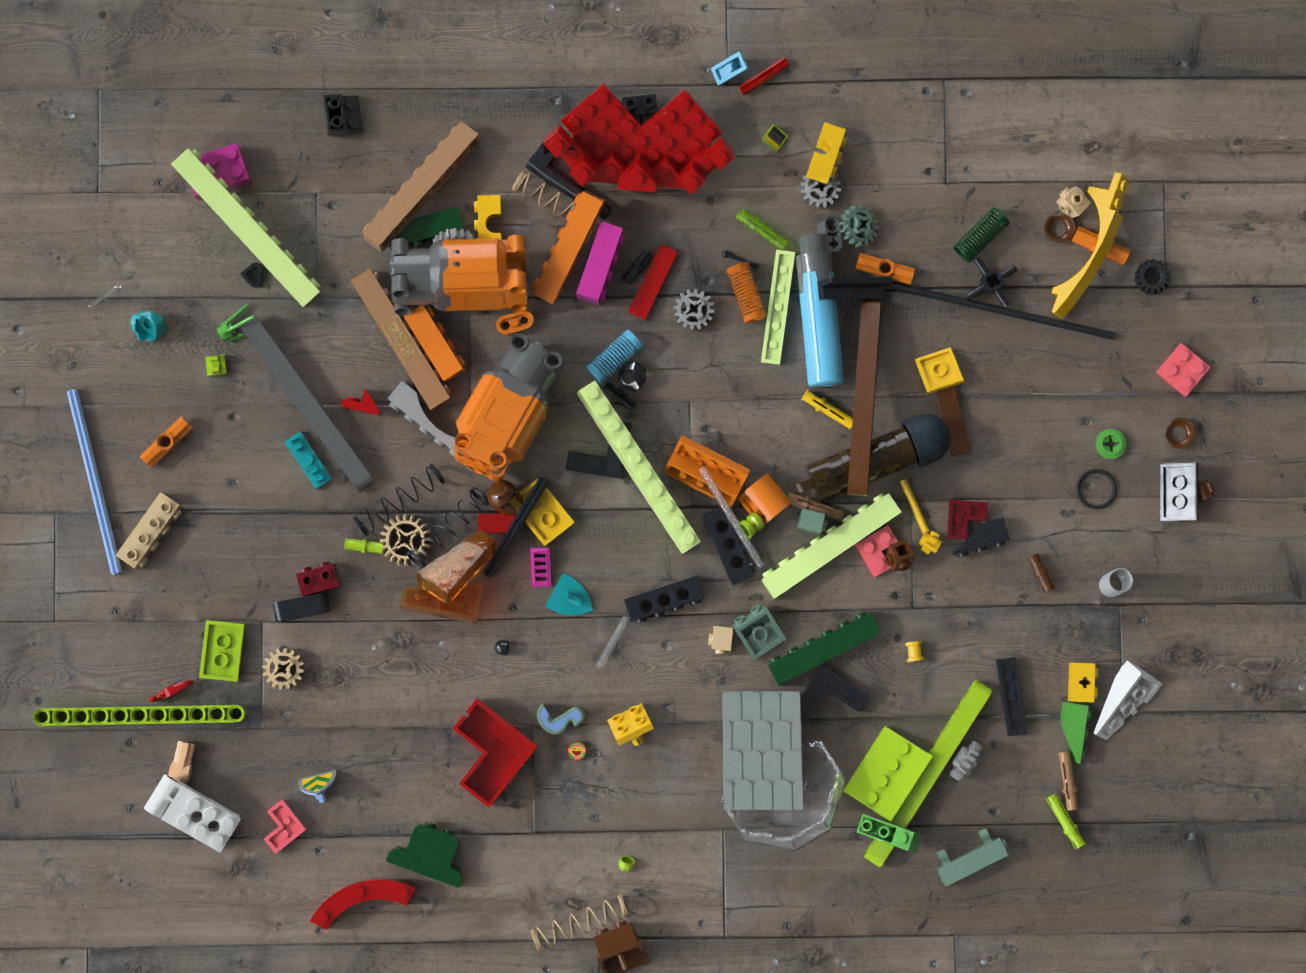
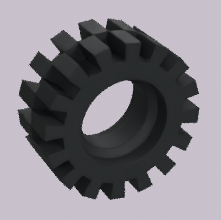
(1160, 268)

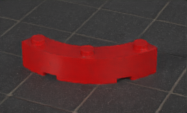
(362, 891)

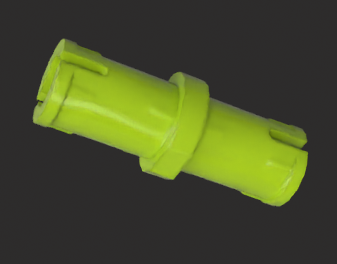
(363, 546)

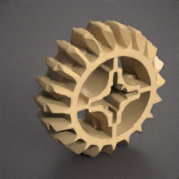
(398, 545)

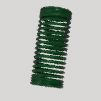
(998, 217)

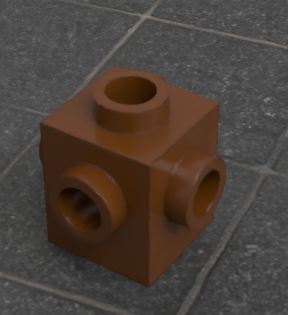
(900, 556)

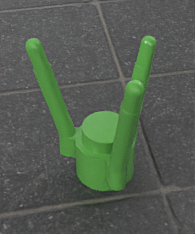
(228, 330)

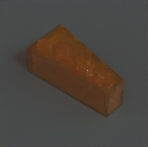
(456, 567)
(462, 608)

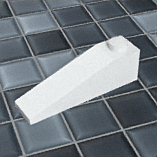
(1128, 692)

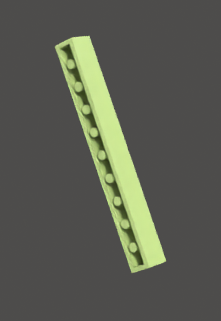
(243, 224)
(638, 467)

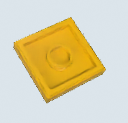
(939, 371)

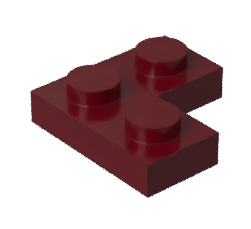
(960, 513)

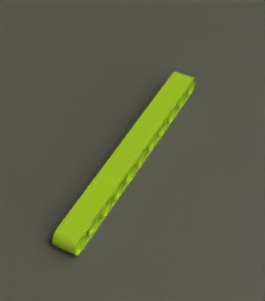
(130, 715)
(942, 752)

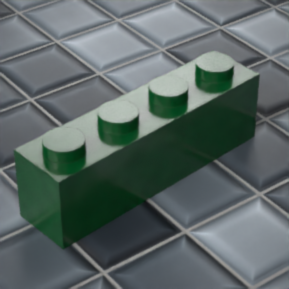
(426, 227)

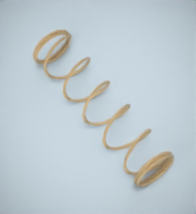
(523, 176)
(534, 931)

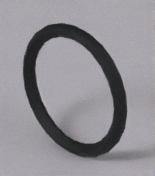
(1090, 472)

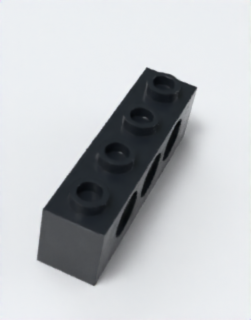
(734, 574)
(690, 584)

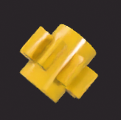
(930, 542)

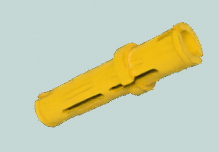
(809, 396)

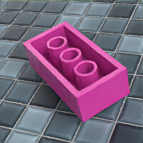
(600, 262)

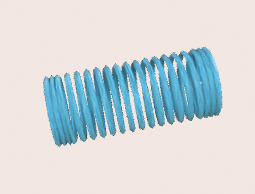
(594, 371)

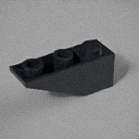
(986, 534)

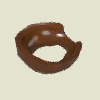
(1067, 221)
(1189, 429)

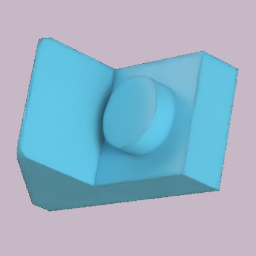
(730, 68)

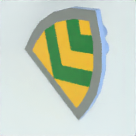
(317, 784)

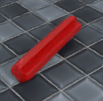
(763, 76)

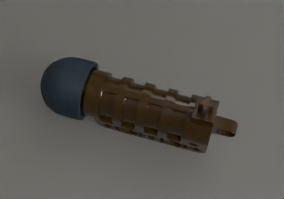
(919, 441)

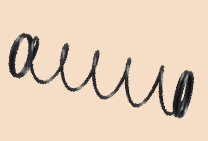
(364, 530)
(411, 553)

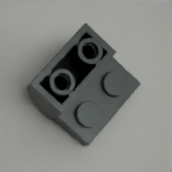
(342, 115)

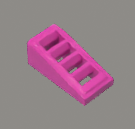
(533, 551)

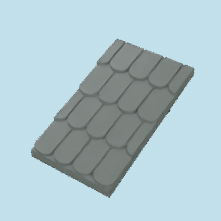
(762, 750)

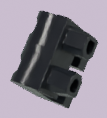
(641, 106)

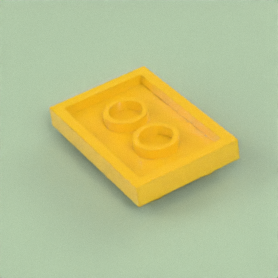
(547, 517)

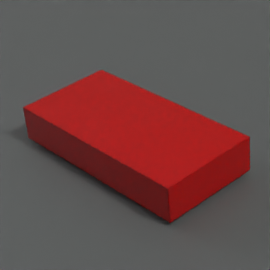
(495, 522)

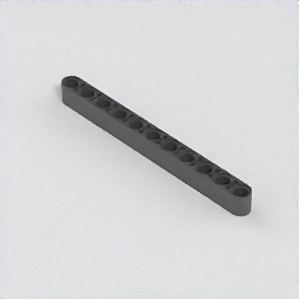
(307, 404)

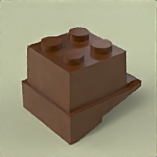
(620, 949)

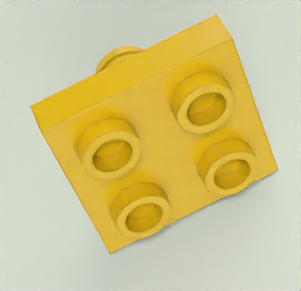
(630, 725)

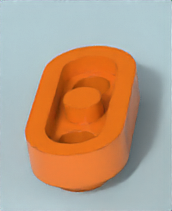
(514, 320)

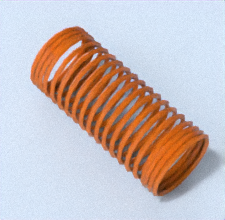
(745, 278)

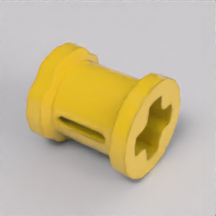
(914, 651)

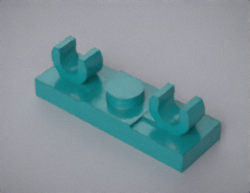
(308, 460)

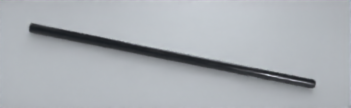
(1003, 311)

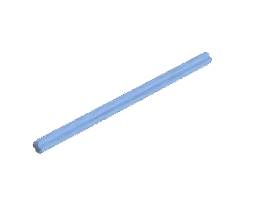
(94, 481)

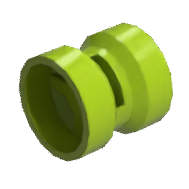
(752, 524)

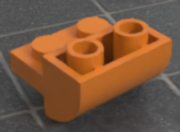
(764, 499)

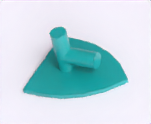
(569, 597)

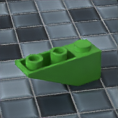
(1073, 723)
(889, 833)

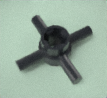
(984, 286)

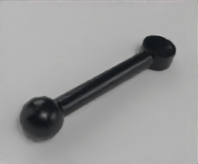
(725, 254)

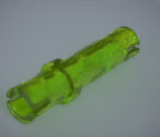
(743, 216)

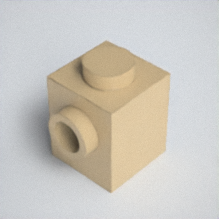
(720, 639)

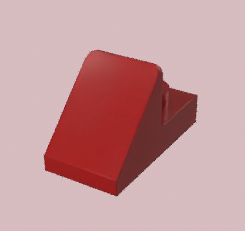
(367, 404)

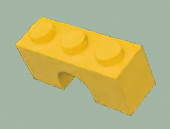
(830, 141)
(487, 207)

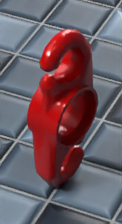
(171, 691)

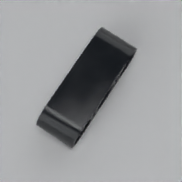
(301, 607)

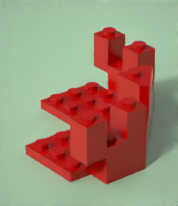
(617, 149)

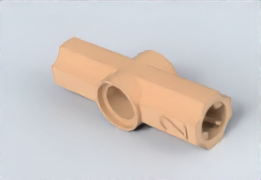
(181, 766)

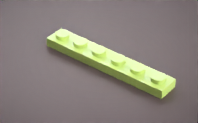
(777, 307)

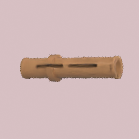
(807, 503)
(1068, 781)

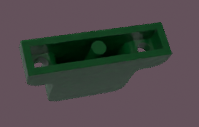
(430, 854)

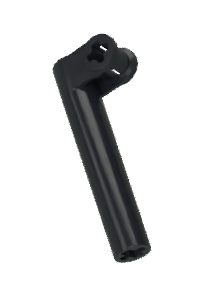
(541, 166)

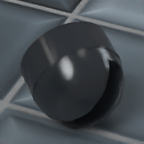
(501, 647)

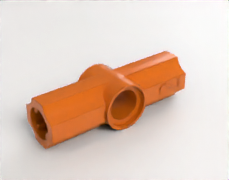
(1089, 241)
(872, 265)
(175, 432)

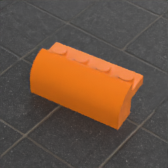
(692, 456)

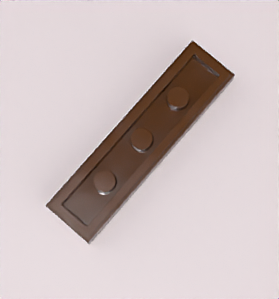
(953, 418)

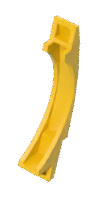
(1108, 206)

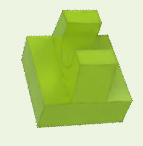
(216, 365)

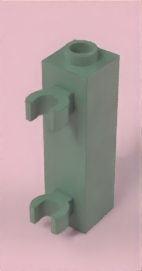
(971, 861)

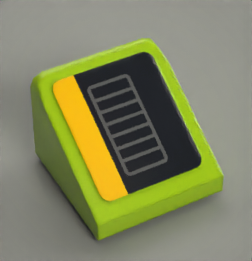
(775, 137)

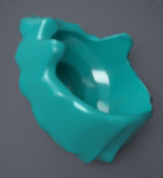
(148, 326)

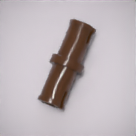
(1041, 573)

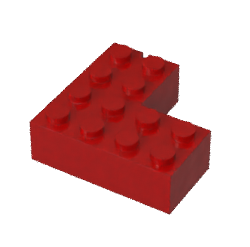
(502, 750)

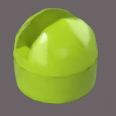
(626, 863)

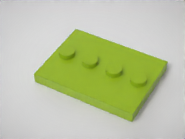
(888, 774)

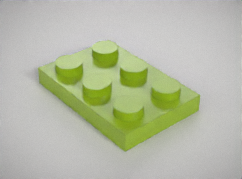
(222, 651)

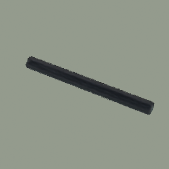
(515, 527)

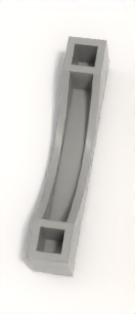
(407, 401)

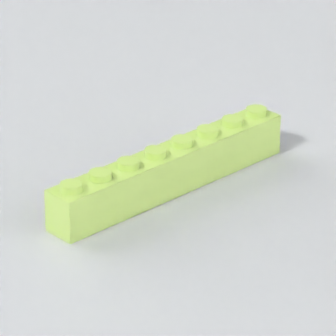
(831, 545)

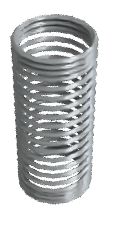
(1126, 580)

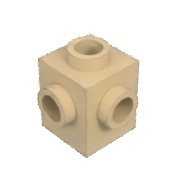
(1073, 201)

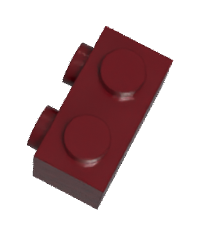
(318, 580)

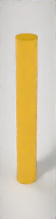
(914, 506)

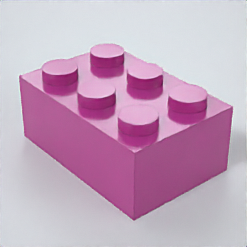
(228, 165)

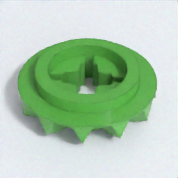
(1115, 436)

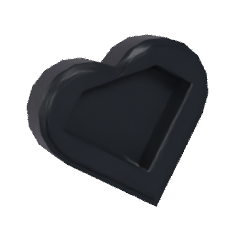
(253, 275)

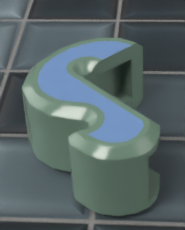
(559, 724)

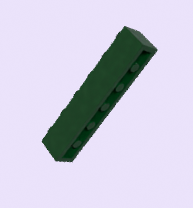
(823, 649)

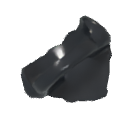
(639, 375)

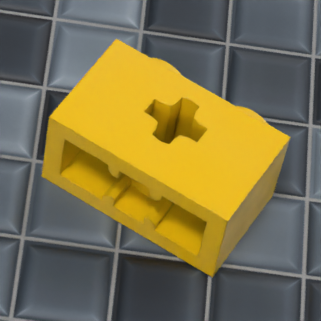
(1076, 692)

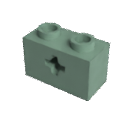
(811, 522)

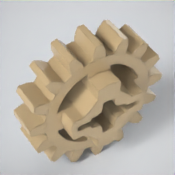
(288, 675)

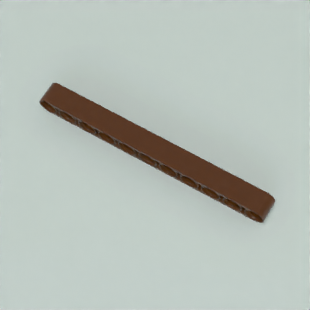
(864, 398)

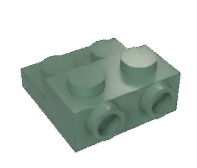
(758, 631)

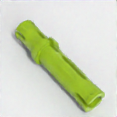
(1063, 817)

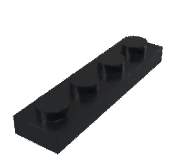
(1011, 696)

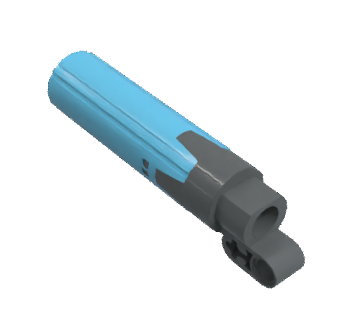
(820, 316)

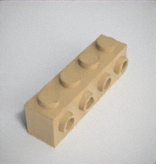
(149, 530)

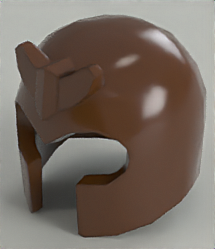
(501, 493)

